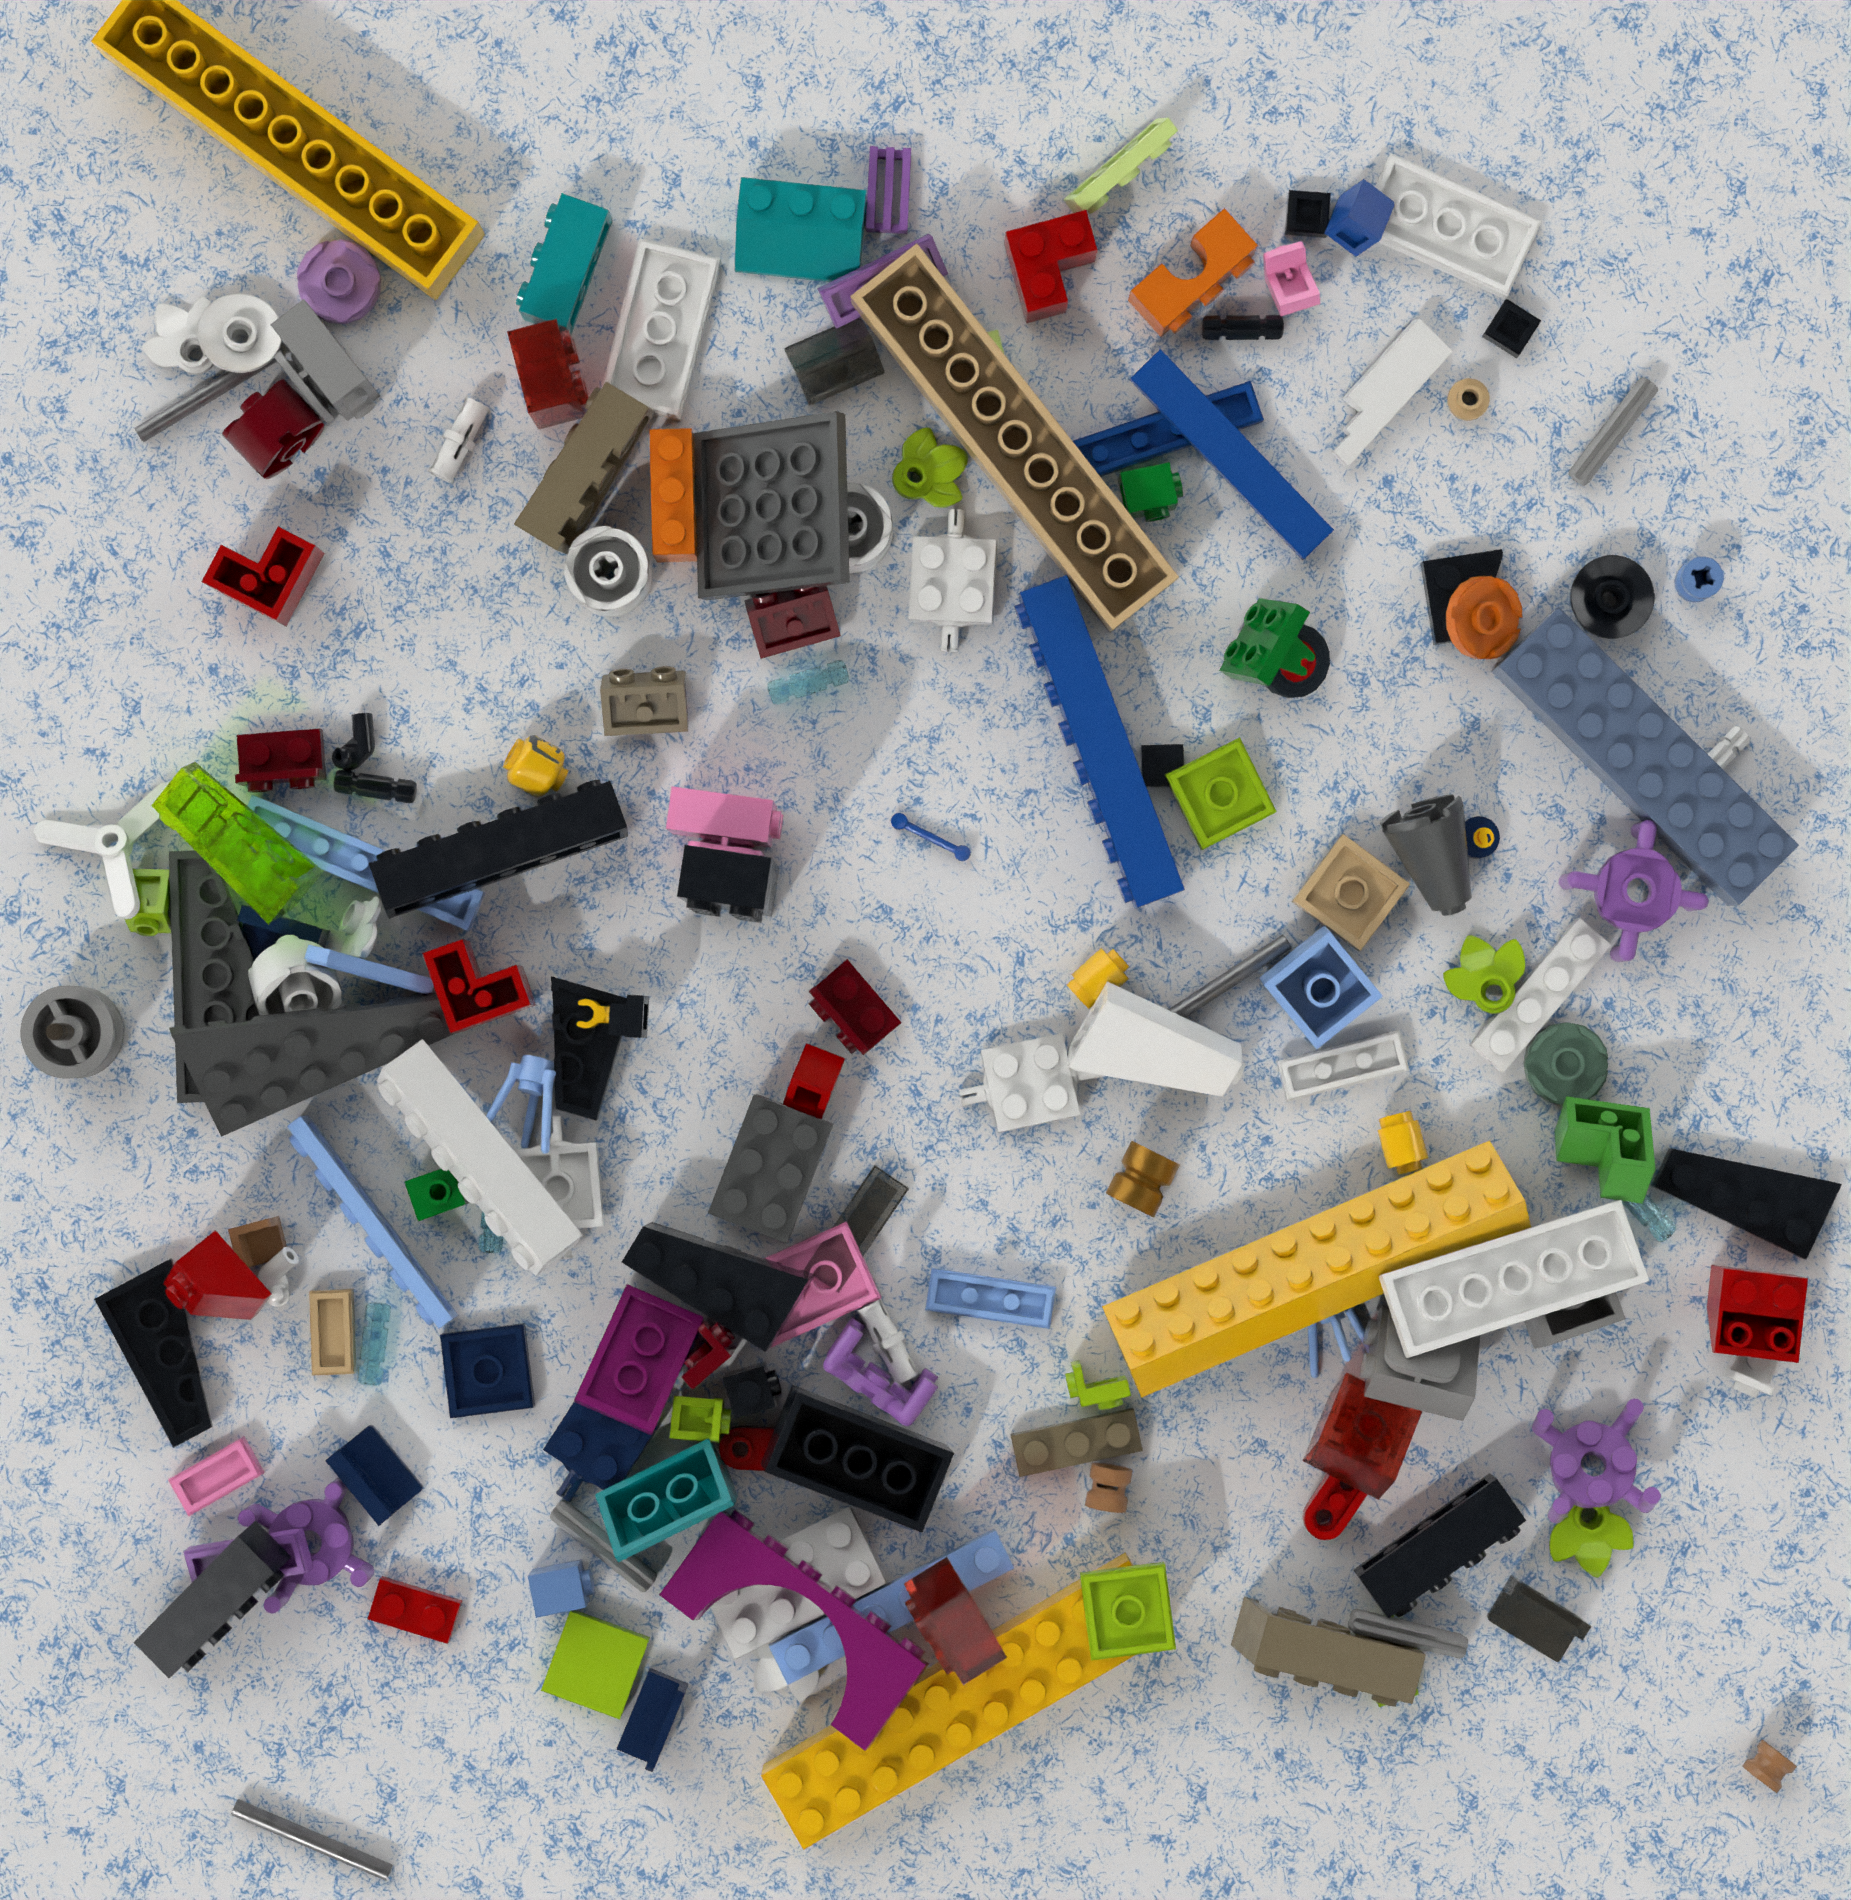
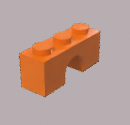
(1168, 300)
(673, 495)

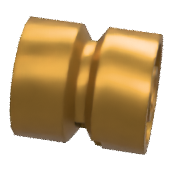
(1142, 1179)

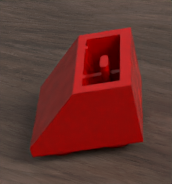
(1756, 1313)

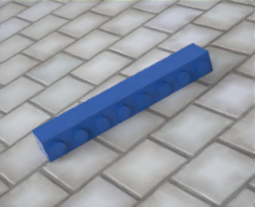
(1099, 741)

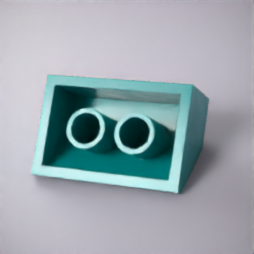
(799, 229)
(666, 1499)

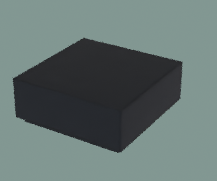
(1307, 213)
(1511, 328)
(1159, 761)

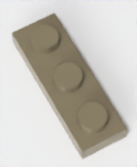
(1076, 1442)

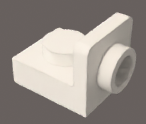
(1751, 1374)

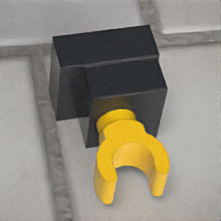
(623, 1019)

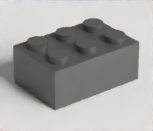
(770, 1168)

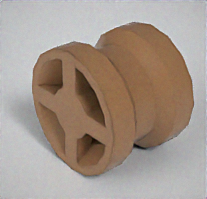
(1769, 1766)

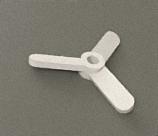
(115, 858)

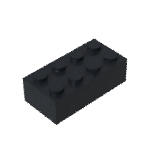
(729, 882)
(857, 1458)

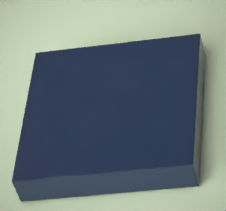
(487, 1370)

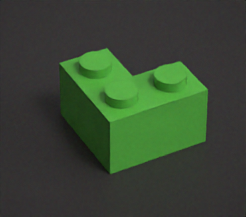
(1610, 1138)

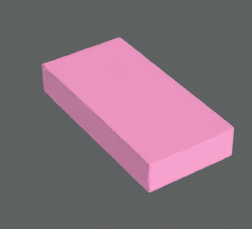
(216, 1476)

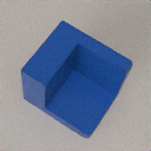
(1359, 217)

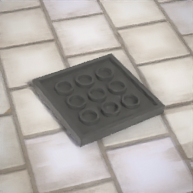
(772, 506)

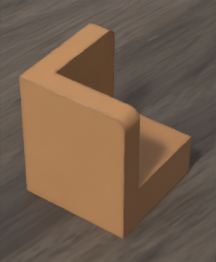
(258, 1240)

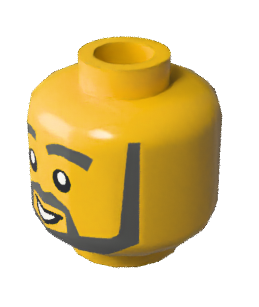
(535, 766)

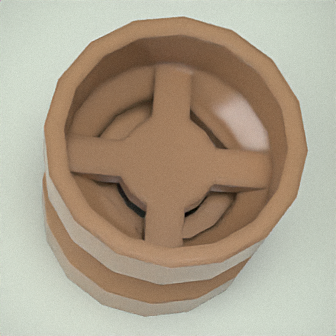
(1106, 1496)

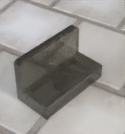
(834, 360)
(1536, 1619)

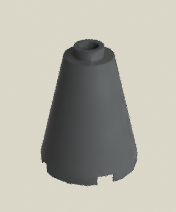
(1434, 850)

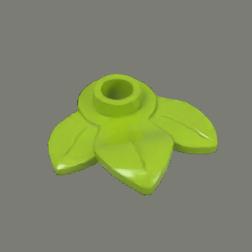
(934, 465)
(1485, 968)
(1590, 1540)

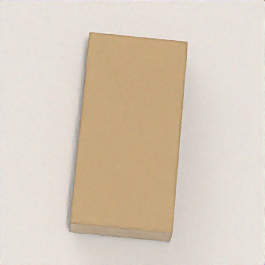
(332, 1331)

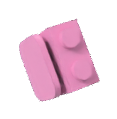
(724, 820)

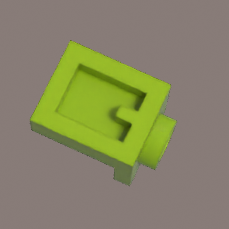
(154, 899)

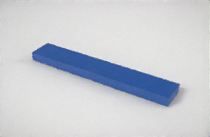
(1156, 436)
(1231, 454)

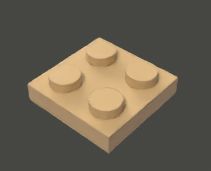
(1350, 892)

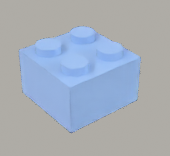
(1320, 987)

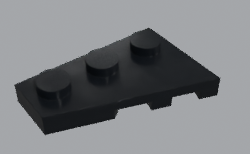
(582, 1055)

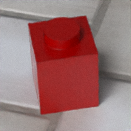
(813, 1081)

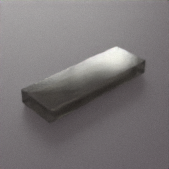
(866, 1217)

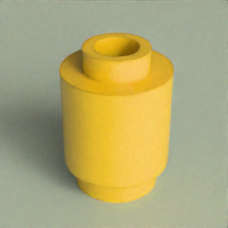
(1095, 972)
(1402, 1142)

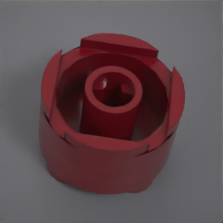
(273, 429)

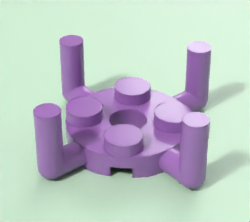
(1611, 894)
(873, 1380)
(1608, 1445)
(336, 1537)

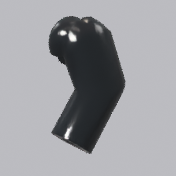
(359, 747)

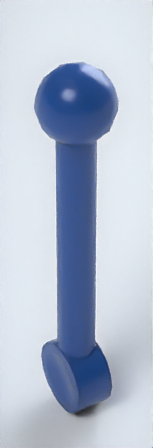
(900, 822)

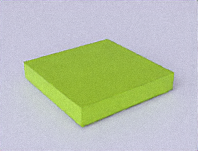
(1220, 793)
(1127, 1611)
(595, 1664)

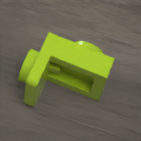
(1105, 1393)
(699, 1419)

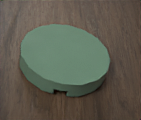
(1566, 1062)

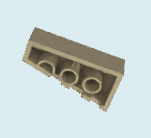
(585, 468)
(1326, 1654)

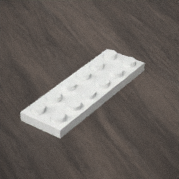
(1513, 1278)

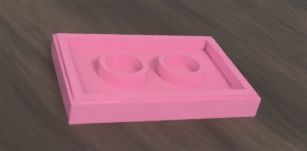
(821, 1302)

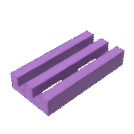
(888, 154)

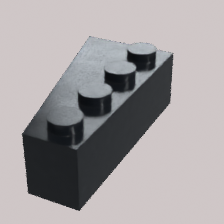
(720, 1281)

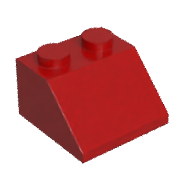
(215, 1282)

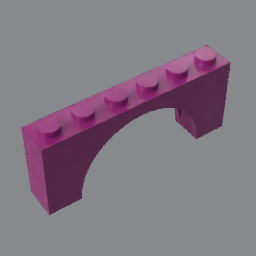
(877, 1663)

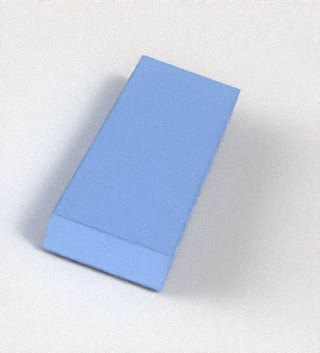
(368, 969)
(990, 1298)

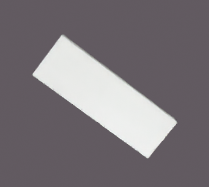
(1342, 1065)

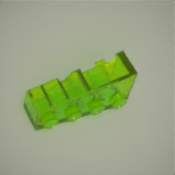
(236, 842)

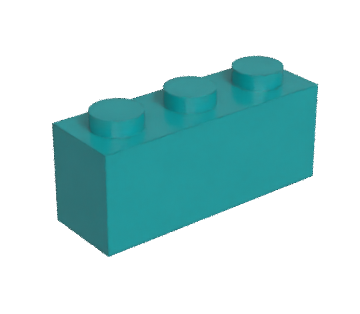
(564, 262)

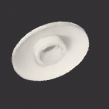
(236, 316)

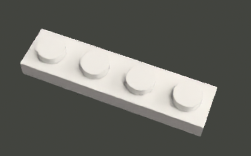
(1541, 995)

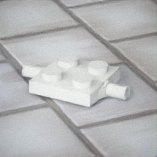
(952, 580)
(1028, 1083)
(570, 1176)

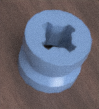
(1693, 587)

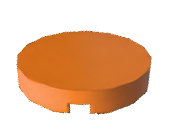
(1484, 617)

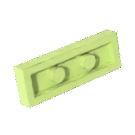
(1122, 166)

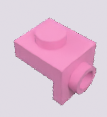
(1290, 279)

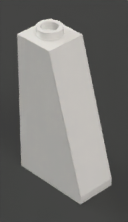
(1152, 1045)

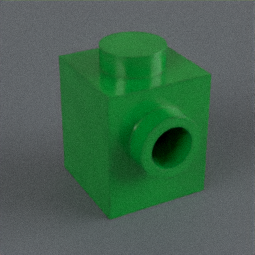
(1150, 491)
(434, 1193)

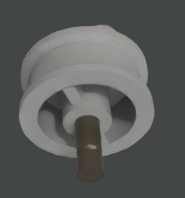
(71, 1032)

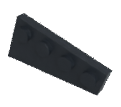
(1759, 1200)
(159, 1351)

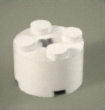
(874, 527)
(584, 567)
(288, 983)

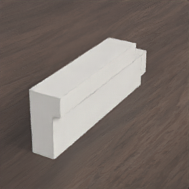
(1390, 386)

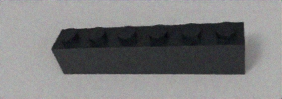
(499, 848)

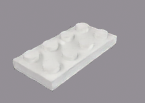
(767, 1612)

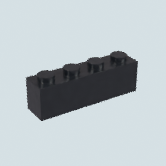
(1439, 1546)
(212, 1600)

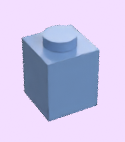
(560, 1588)

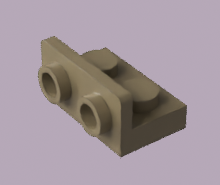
(644, 702)

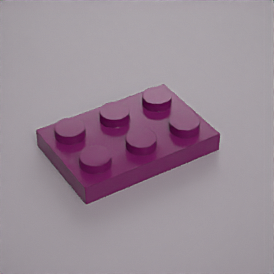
(639, 1359)

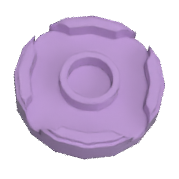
(339, 281)

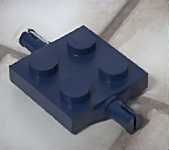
(595, 1449)

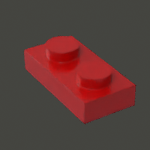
(414, 1609)

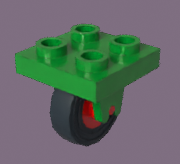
(1278, 650)

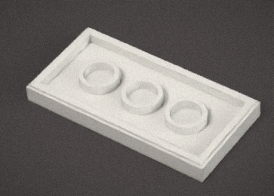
(1454, 227)
(662, 326)

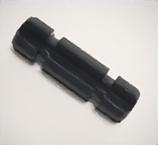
(1242, 327)
(375, 786)

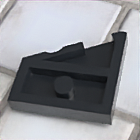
(1444, 576)

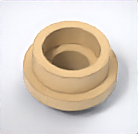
(1459, 408)

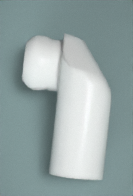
(274, 1276)

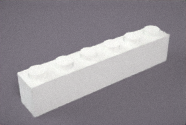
(478, 1158)

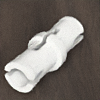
(459, 440)
(888, 1341)

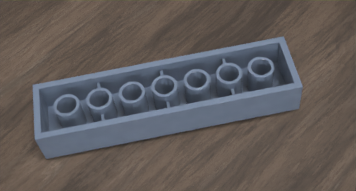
(1645, 758)

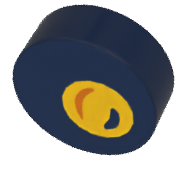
(1481, 837)

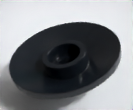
(1626, 582)

